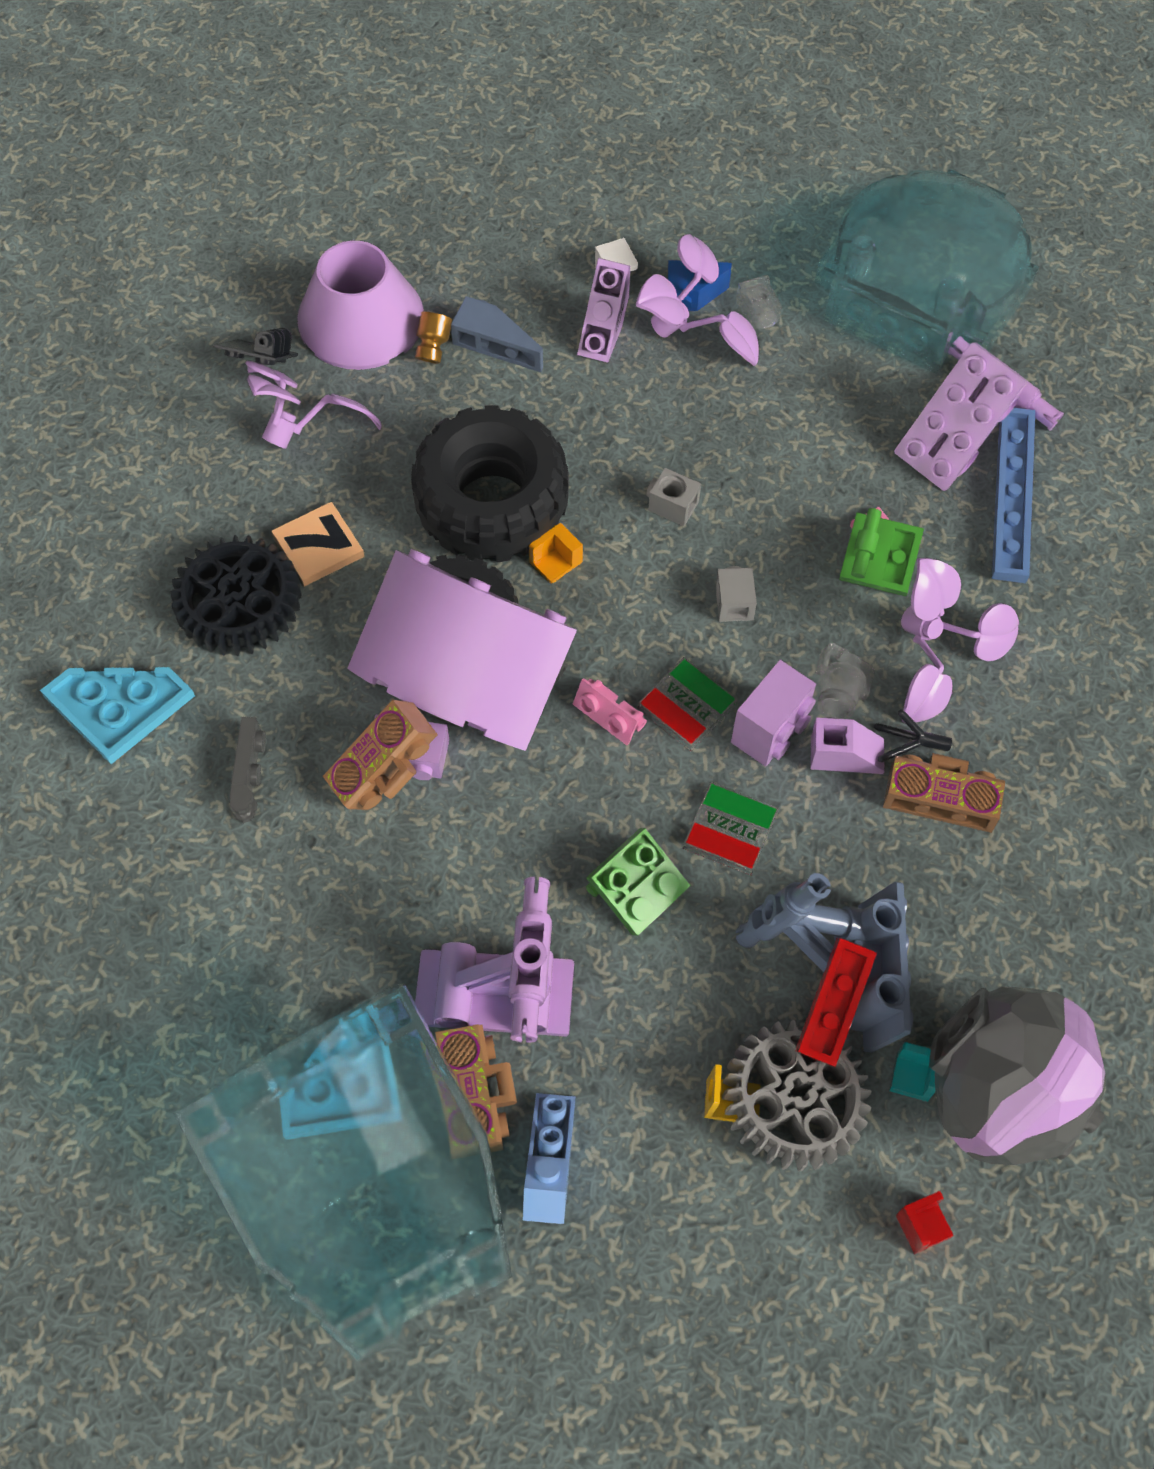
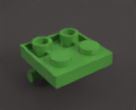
(881, 553)
(637, 881)

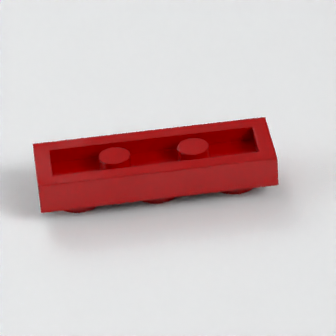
(836, 1002)

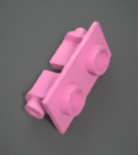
(601, 706)

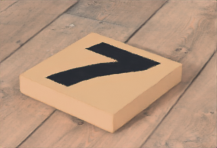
(318, 543)

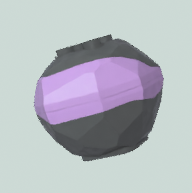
(1018, 1075)

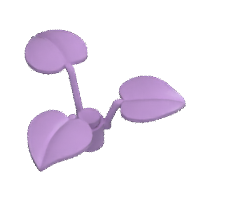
(671, 314)
(281, 423)
(935, 589)

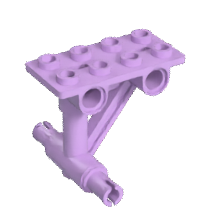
(965, 412)
(506, 992)

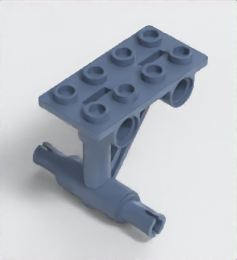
(875, 925)

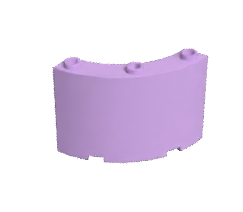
(461, 650)

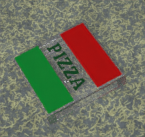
(687, 704)
(730, 828)

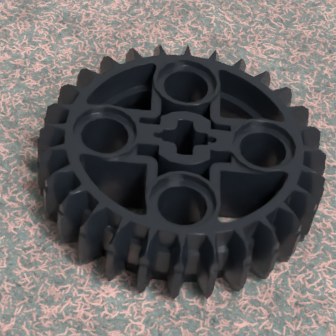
(236, 595)

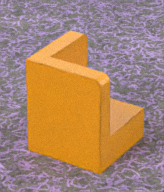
(555, 553)

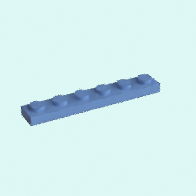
(1014, 497)

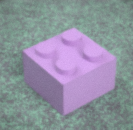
(774, 713)

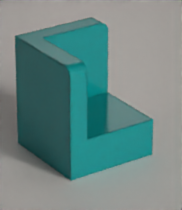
(912, 1072)

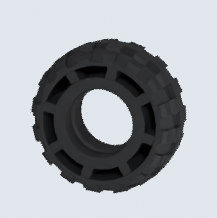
(482, 446)

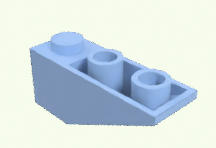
(549, 1159)

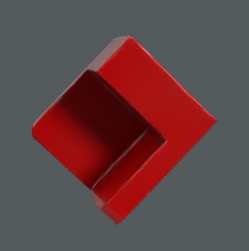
(924, 1223)

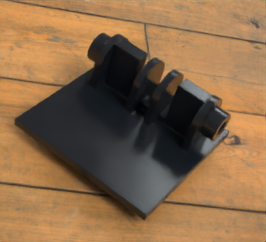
(269, 347)

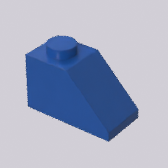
(703, 291)

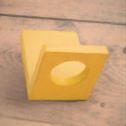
(714, 1104)

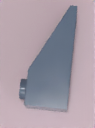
(491, 332)

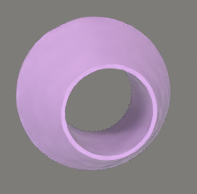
(358, 308)

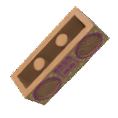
(381, 756)
(944, 791)
(469, 1058)

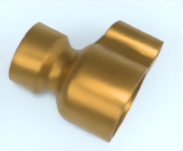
(433, 331)

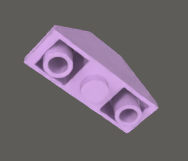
(605, 310)

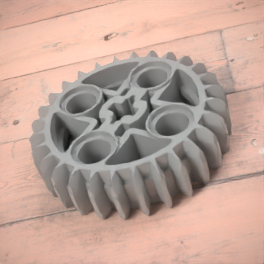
(790, 1109)

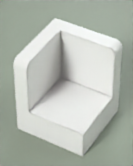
(618, 252)

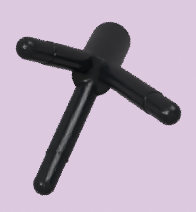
(918, 736)

